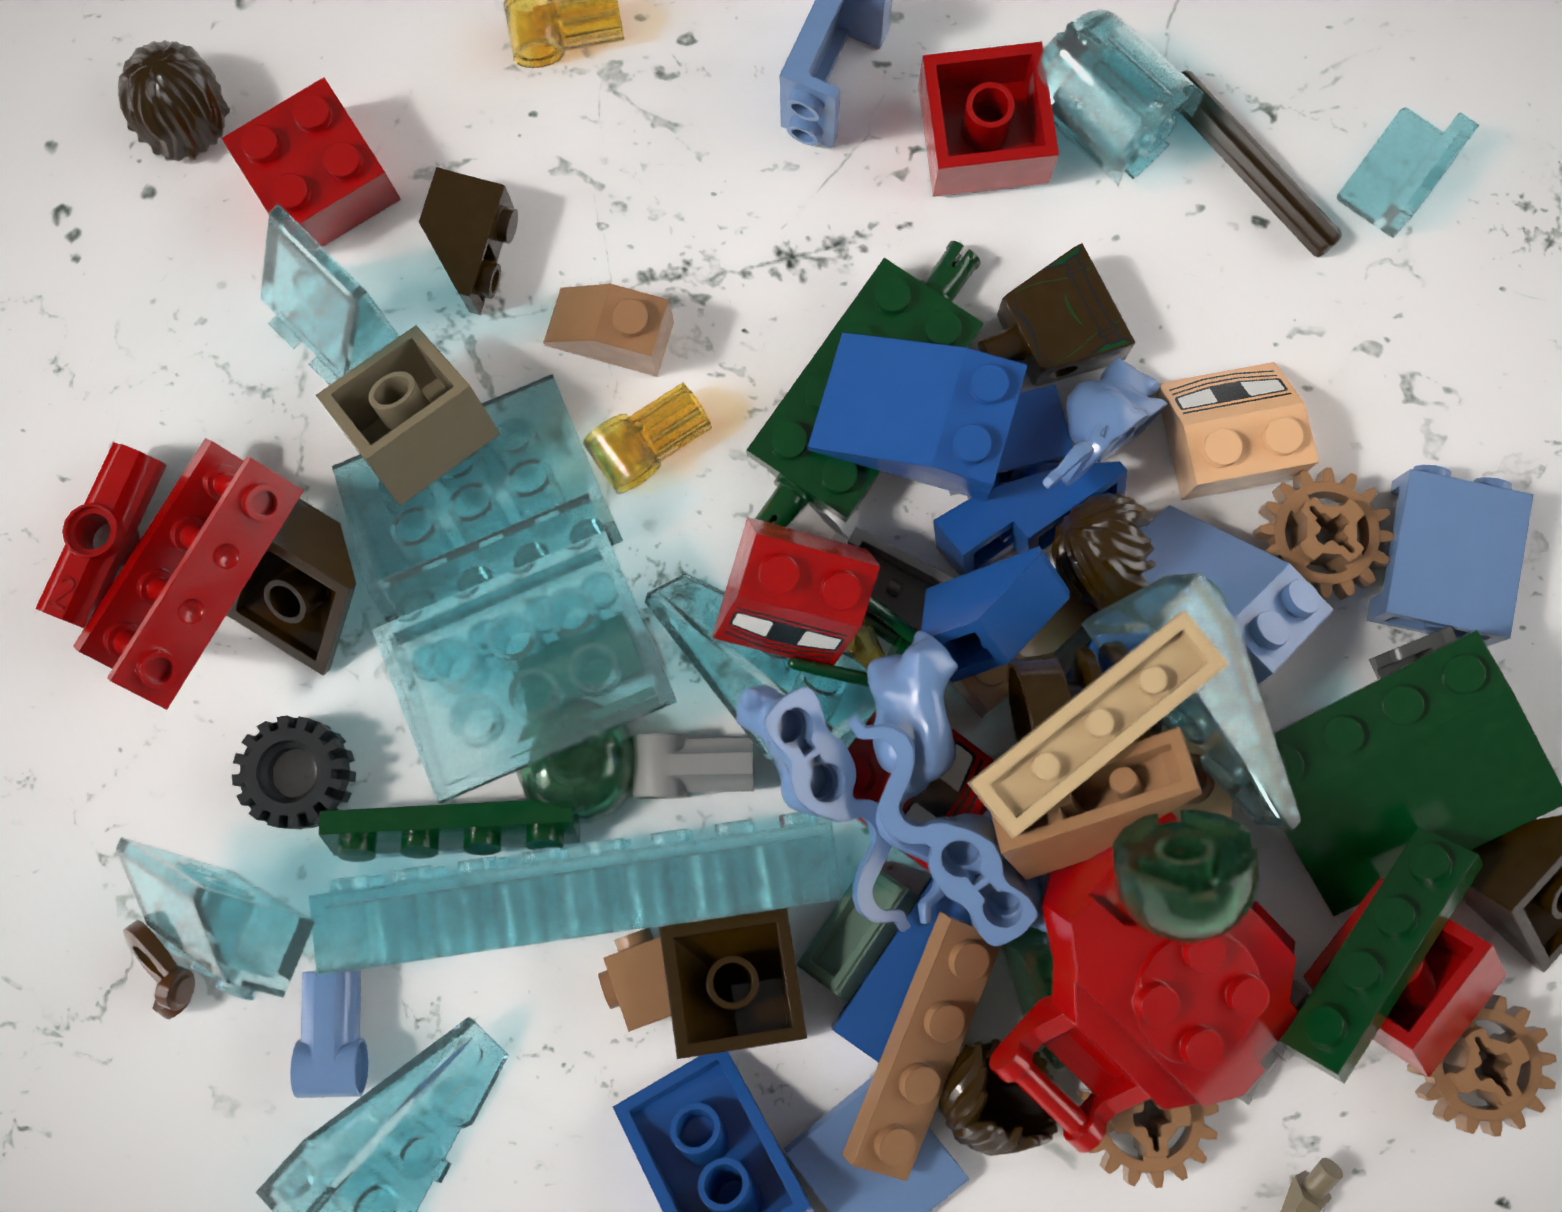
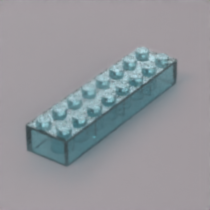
(575, 897)

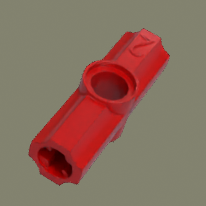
(117, 499)

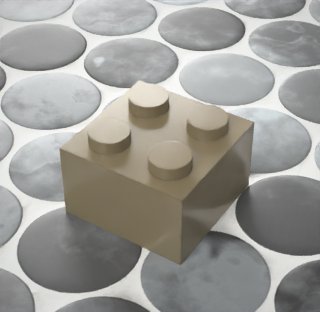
(408, 414)

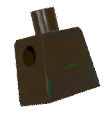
(1060, 322)

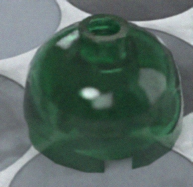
(588, 777)
(1187, 875)

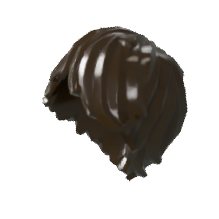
(172, 100)
(1103, 550)
(989, 1112)

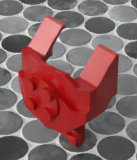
(1146, 1011)

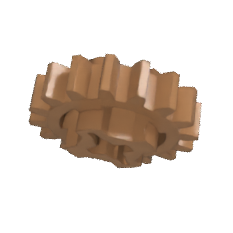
(1341, 550)
(1509, 1074)
(1153, 1141)

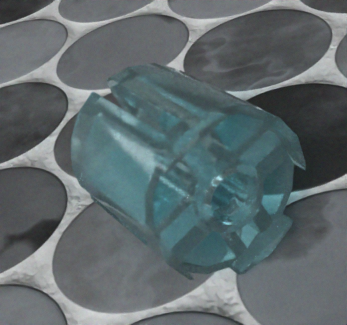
(1113, 93)

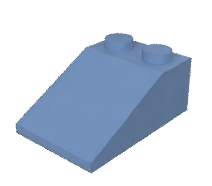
(1261, 592)

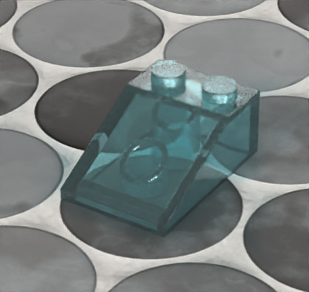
(318, 301)

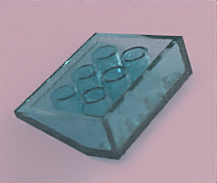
(483, 517)
(523, 666)

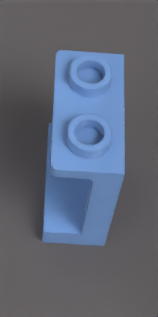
(806, 100)
(1454, 555)

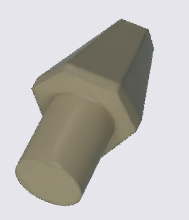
(1311, 1190)

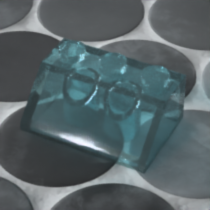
(217, 920)

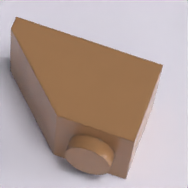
(612, 326)

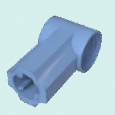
(330, 1054)

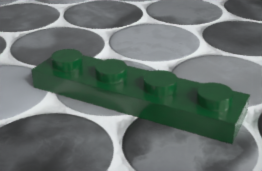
(426, 829)
(1381, 954)

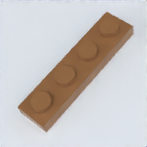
(921, 1049)

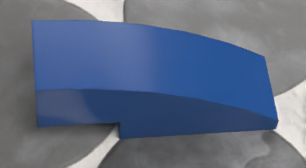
(1018, 516)

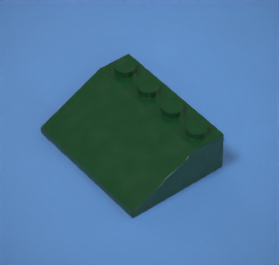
(1409, 751)

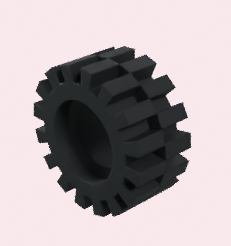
(259, 761)

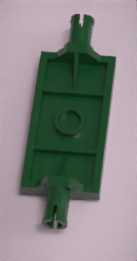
(888, 307)

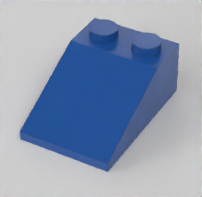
(919, 411)
(709, 1143)

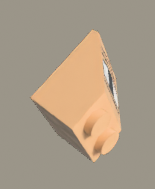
(1236, 430)

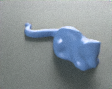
(1106, 417)
(911, 696)
(817, 777)
(961, 852)

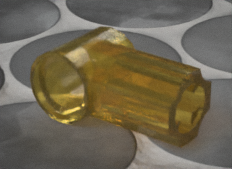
(547, 28)
(634, 445)

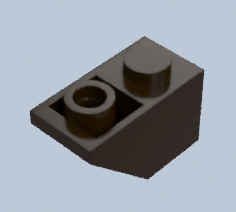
(467, 226)

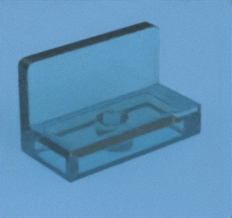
(1403, 169)

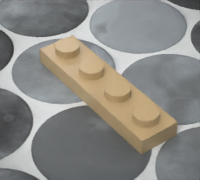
(1097, 723)

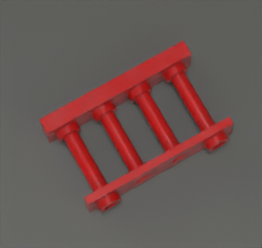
(187, 572)

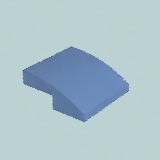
(854, 1189)

